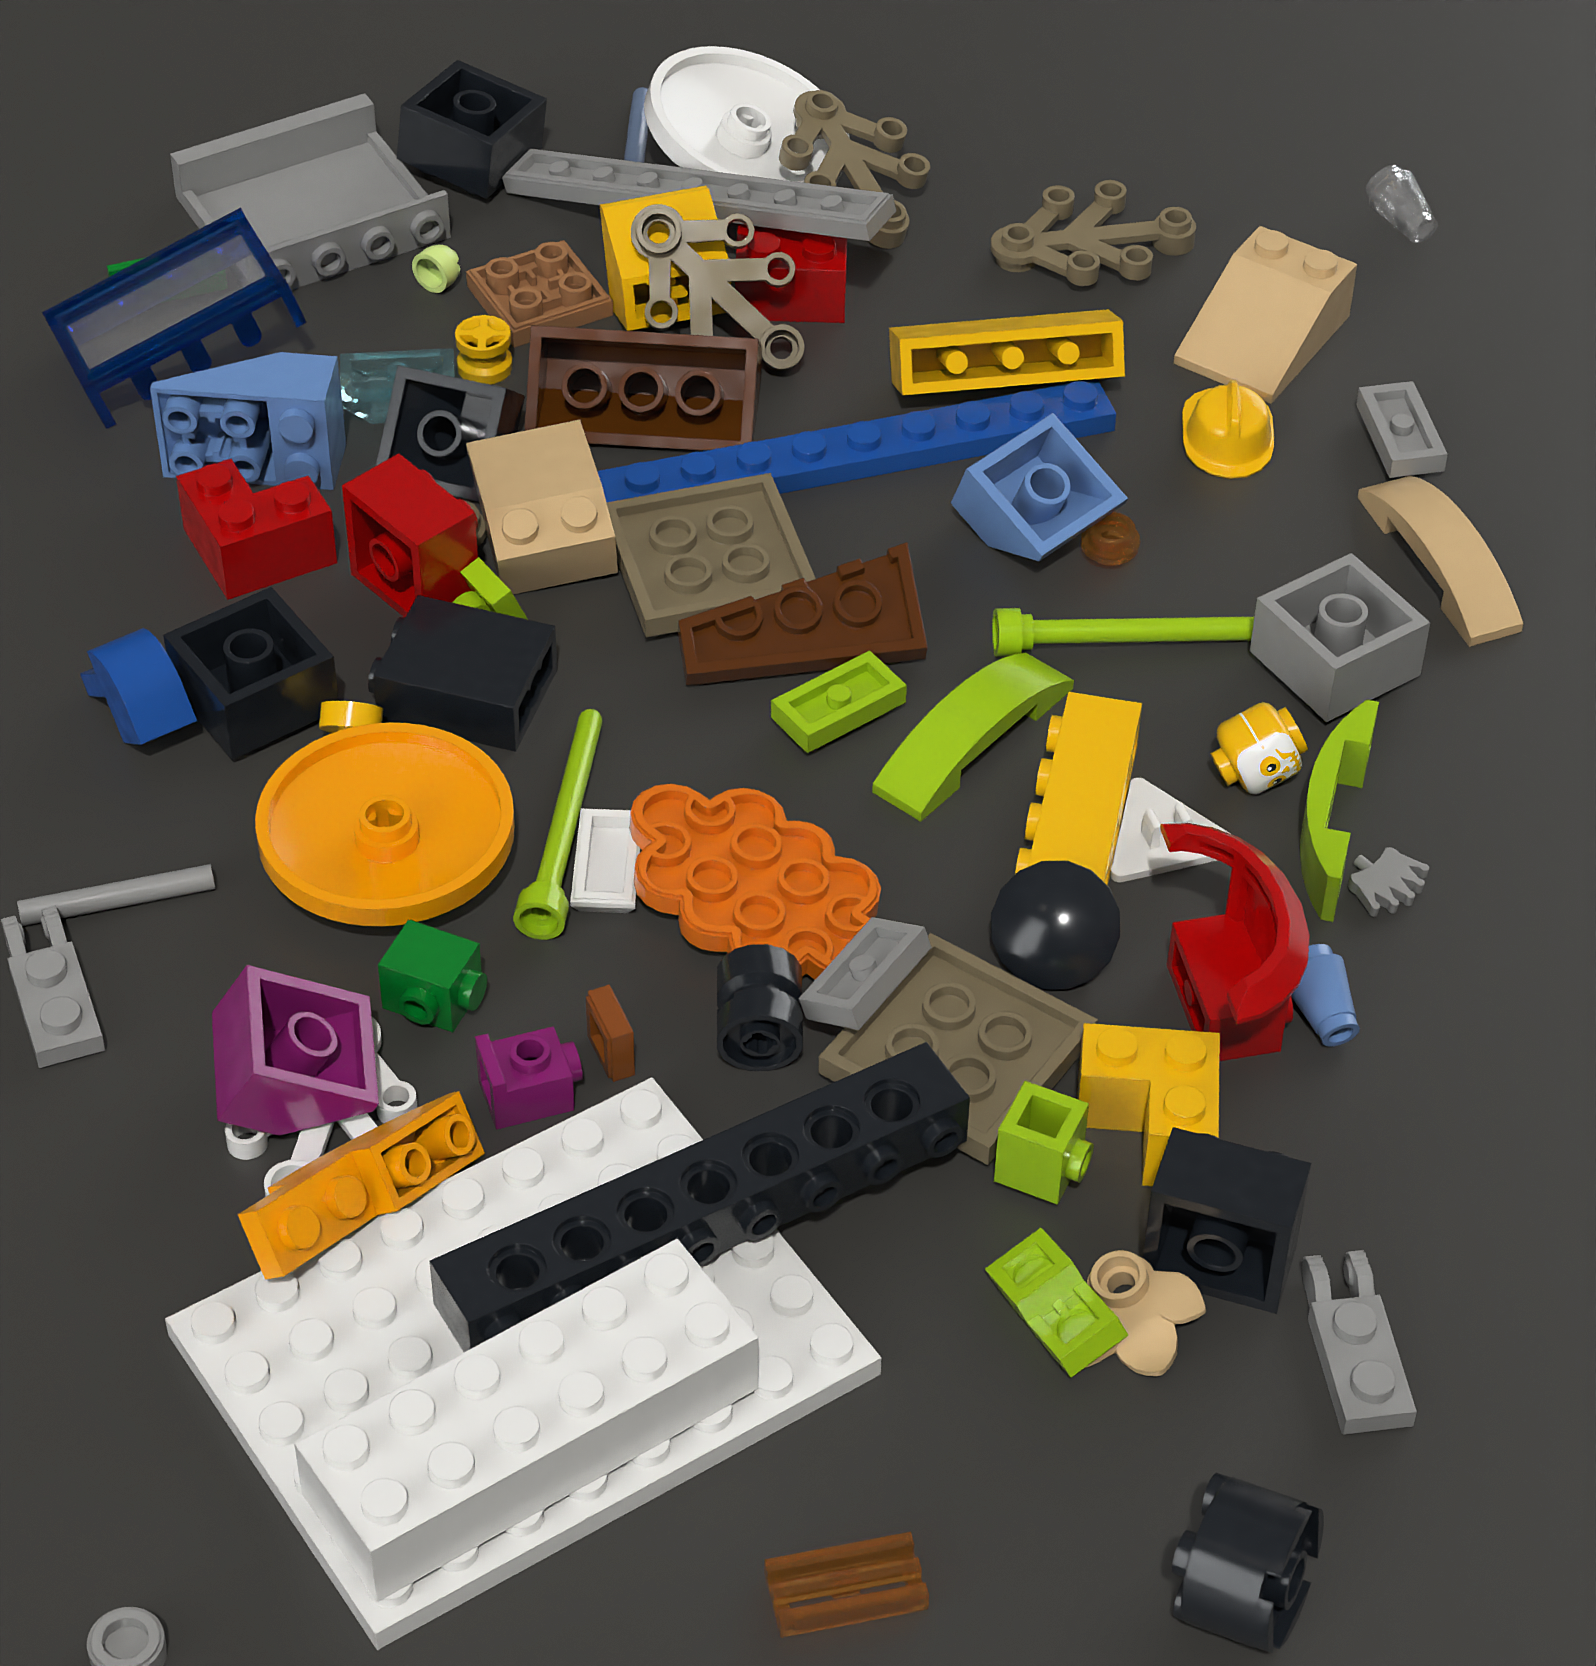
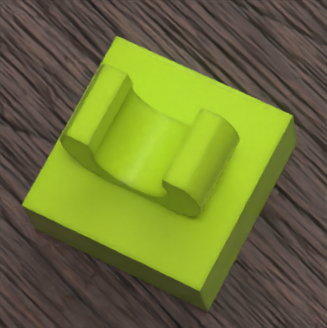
(488, 591)

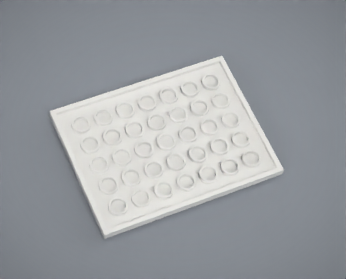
(364, 1322)

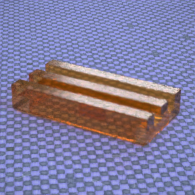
(843, 1573)

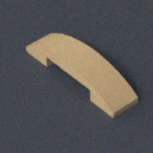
(1452, 551)

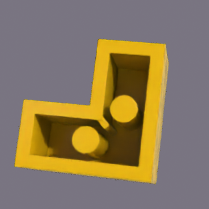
(1150, 1084)

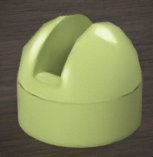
(436, 268)

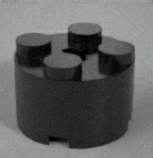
(1247, 1563)

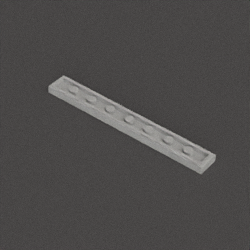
(764, 200)

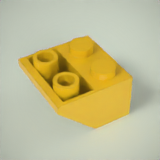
(630, 270)

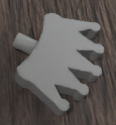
(1387, 881)

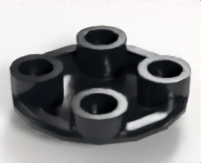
(1055, 925)

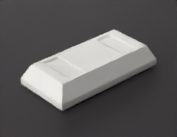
(604, 862)

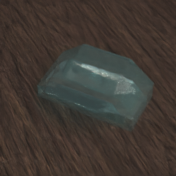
(370, 377)

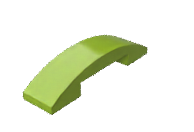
(962, 726)
(1325, 850)

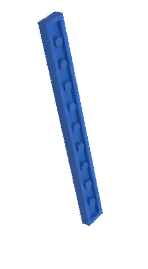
(873, 445)

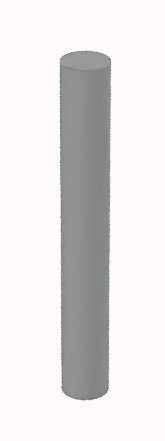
(119, 894)

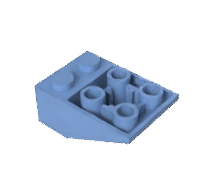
(265, 413)

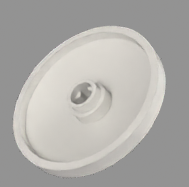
(727, 112)

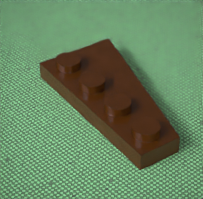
(810, 624)

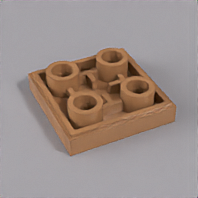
(539, 289)

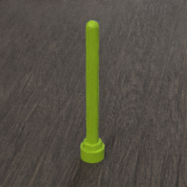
(1019, 631)
(543, 904)

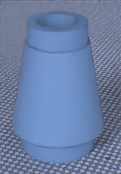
(1326, 997)

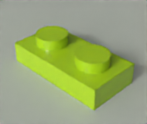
(838, 701)

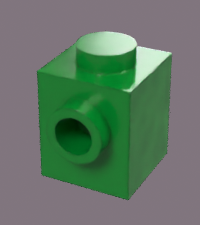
(431, 976)

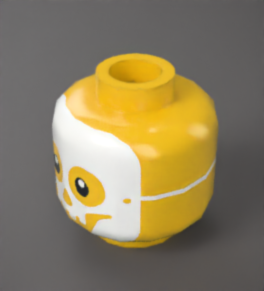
(1259, 748)

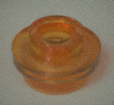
(1111, 540)

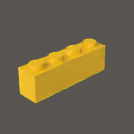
(1006, 352)
(1083, 784)

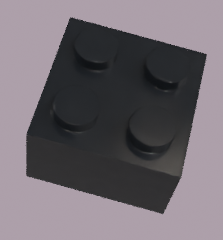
(470, 128)
(252, 671)
(1226, 1217)

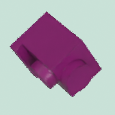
(527, 1076)

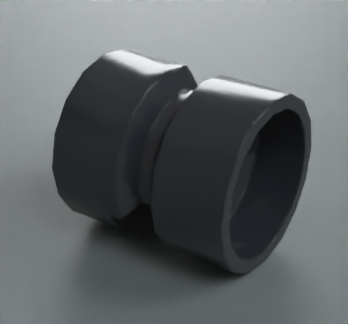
(759, 1007)

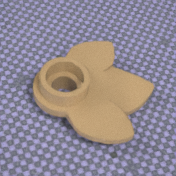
(1145, 1310)

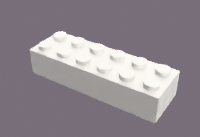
(526, 1418)

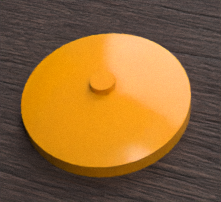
(385, 824)

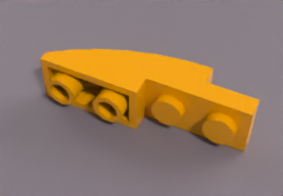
(359, 1181)

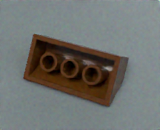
(645, 386)

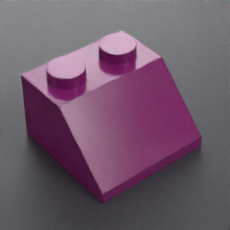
(292, 1053)

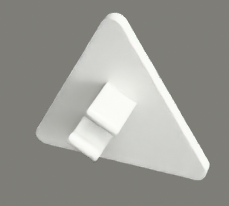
(1140, 842)

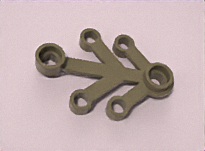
(825, 117)
(1029, 244)
(710, 278)

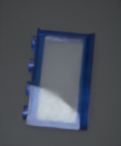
(169, 307)

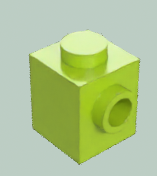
(1043, 1143)

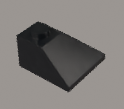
(435, 418)

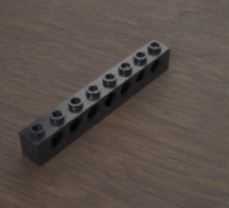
(709, 1193)

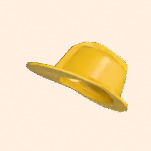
(1228, 431)

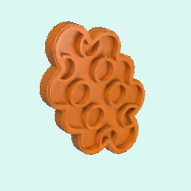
(748, 874)

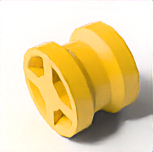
(483, 349)

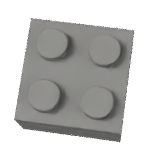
(1339, 636)

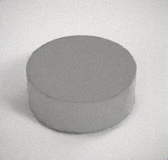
(127, 1639)

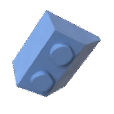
(1036, 492)

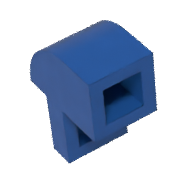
(139, 687)

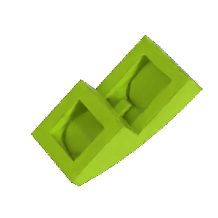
(1056, 1302)

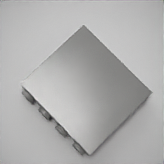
(314, 191)

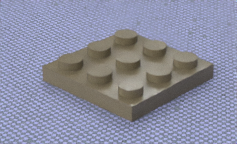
(704, 548)
(980, 1025)

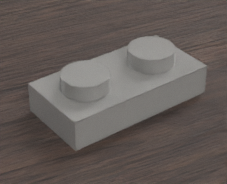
(1401, 429)
(865, 973)

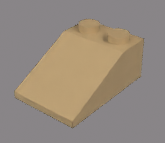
(1269, 313)
(543, 507)

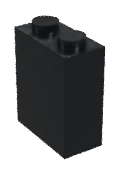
(465, 671)

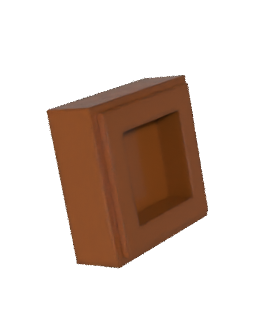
(610, 1033)

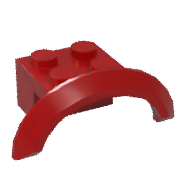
(1244, 964)

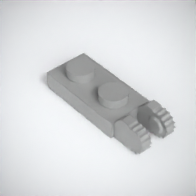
(52, 993)
(1357, 1349)

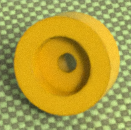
(348, 714)

